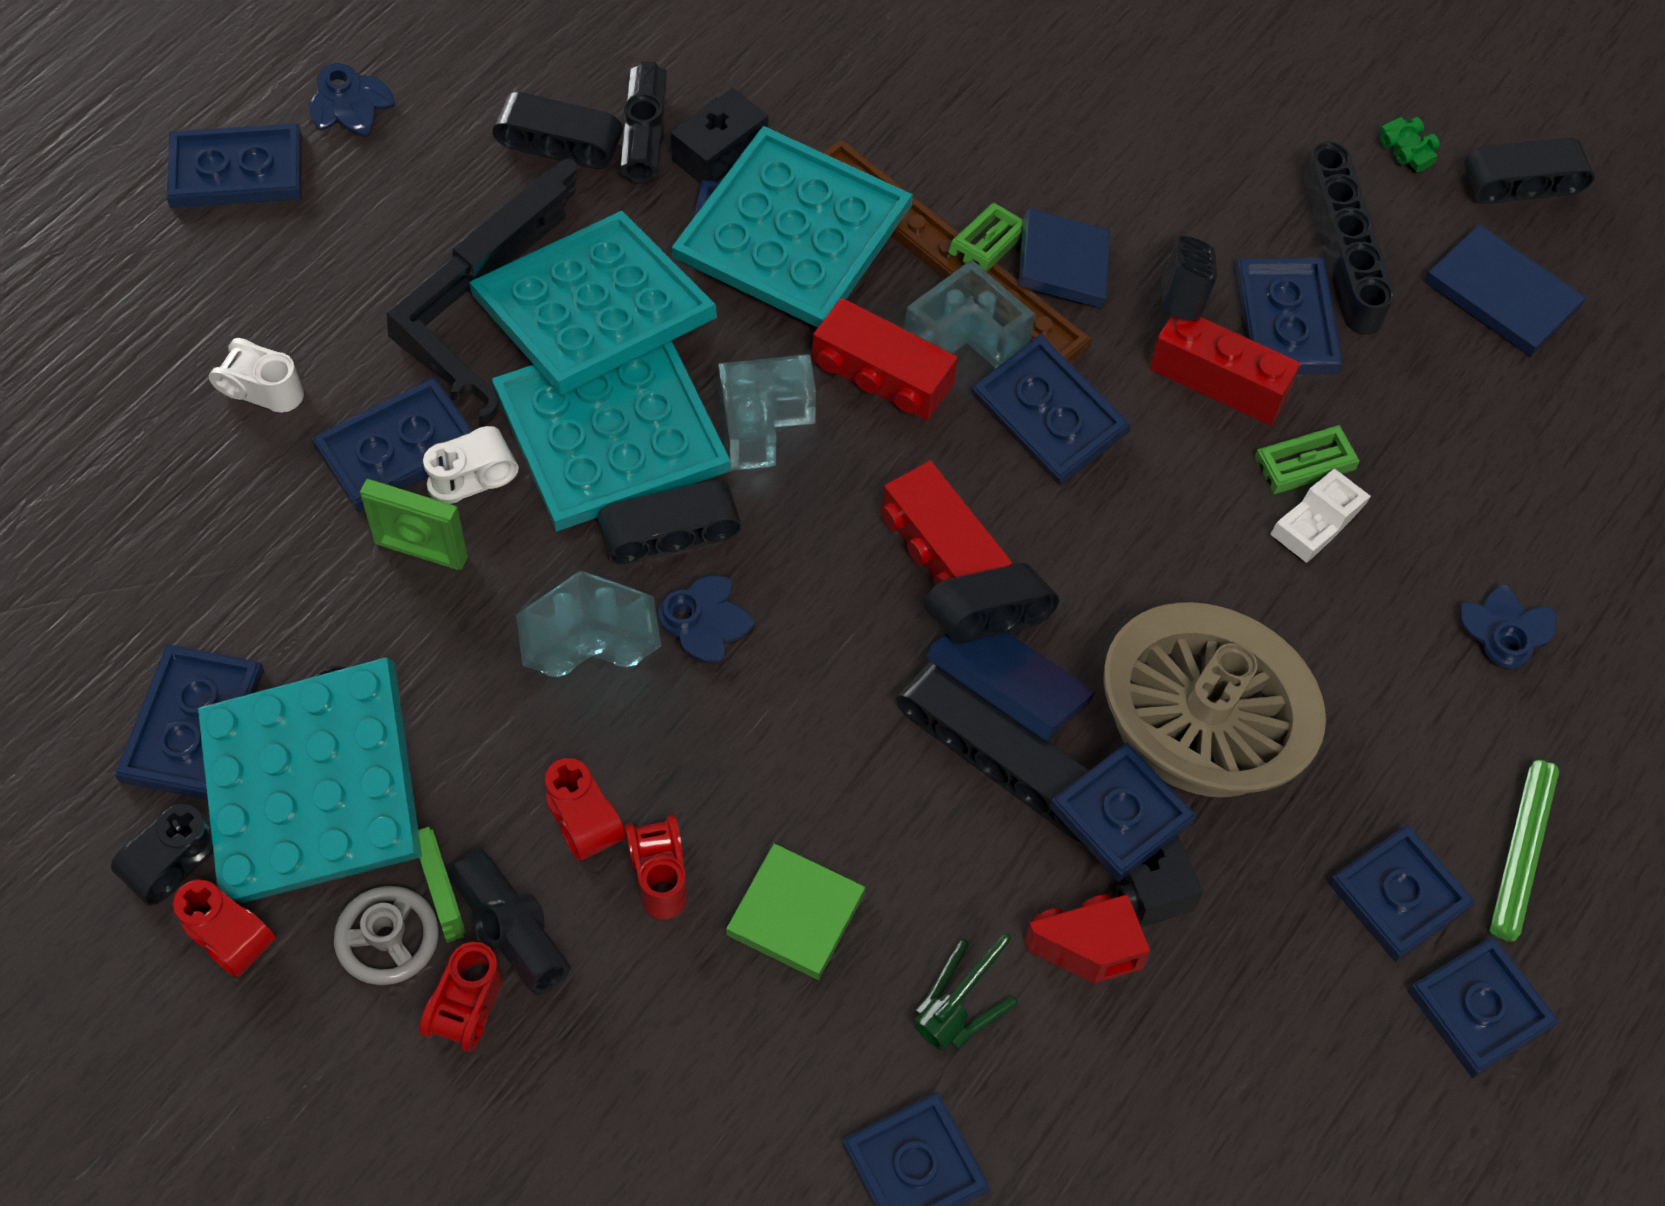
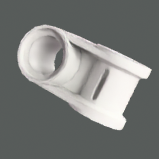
(258, 377)
(471, 461)

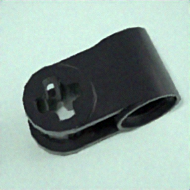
(162, 855)

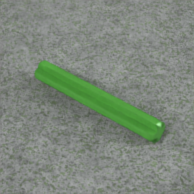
(1524, 851)

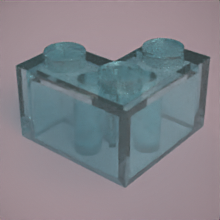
(972, 311)
(759, 398)
(586, 620)

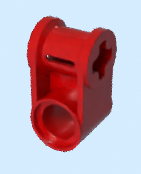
(584, 815)
(658, 859)
(227, 931)
(459, 1006)

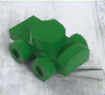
(1408, 144)

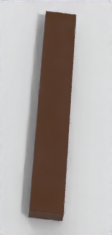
(930, 240)

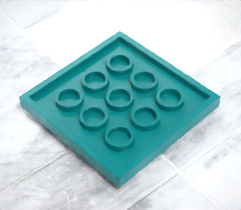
(792, 226)
(592, 301)
(613, 436)
(308, 782)

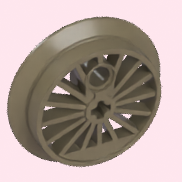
(1236, 662)

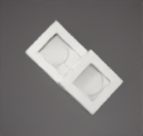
(1320, 515)

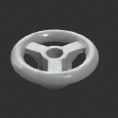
(380, 916)

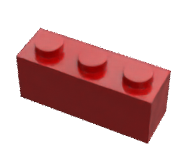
(884, 359)
(1225, 367)
(939, 526)

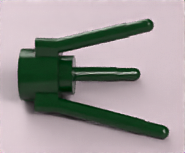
(942, 1019)

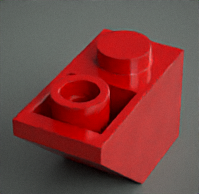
(1091, 941)

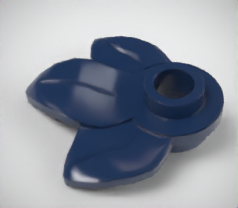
(348, 103)
(711, 621)
(1506, 622)

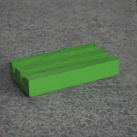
(977, 252)
(1309, 466)
(440, 887)

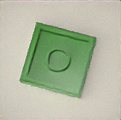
(414, 524)
(795, 911)

